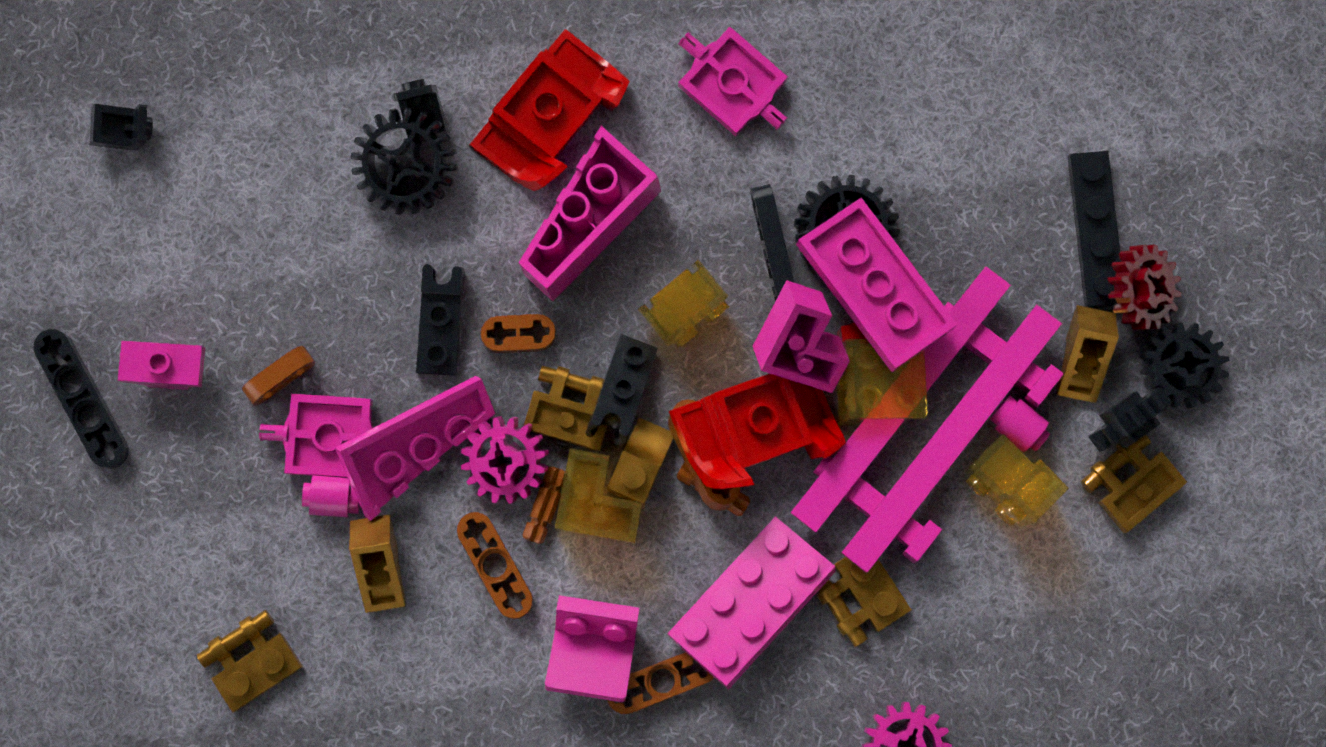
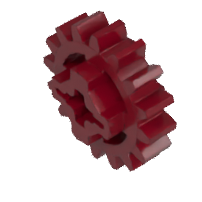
(1144, 287)

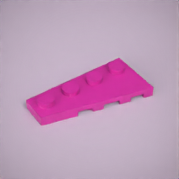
(397, 451)

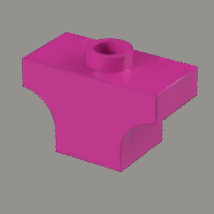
(161, 364)

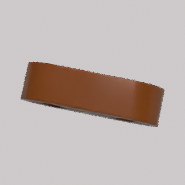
(518, 343)
(278, 375)

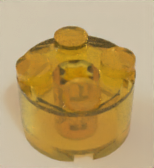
(685, 304)

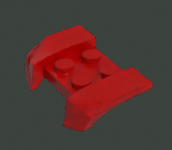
(548, 110)
(752, 426)

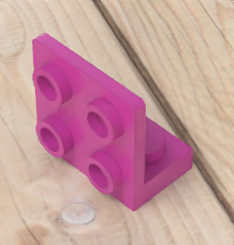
(592, 649)

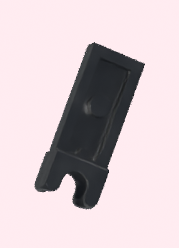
(439, 323)
(622, 388)

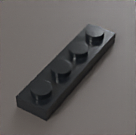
(1094, 224)

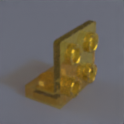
(875, 392)

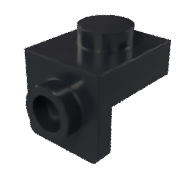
(421, 99)
(120, 127)

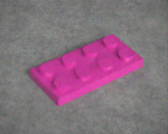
(876, 284)
(752, 602)

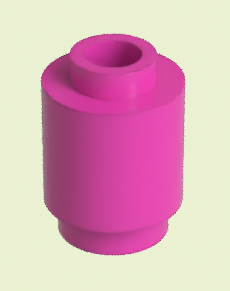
(1020, 424)
(330, 496)

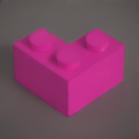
(795, 342)

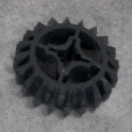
(412, 145)
(839, 194)

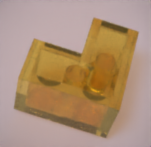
(1014, 483)
(584, 507)

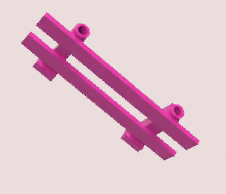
(891, 515)

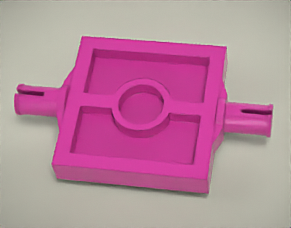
(732, 81)
(316, 428)

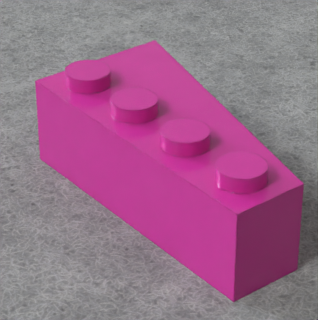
(589, 214)

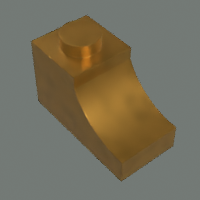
(1087, 353)
(640, 462)
(376, 563)

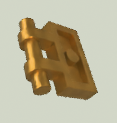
(561, 417)
(1142, 491)
(873, 591)
(255, 672)

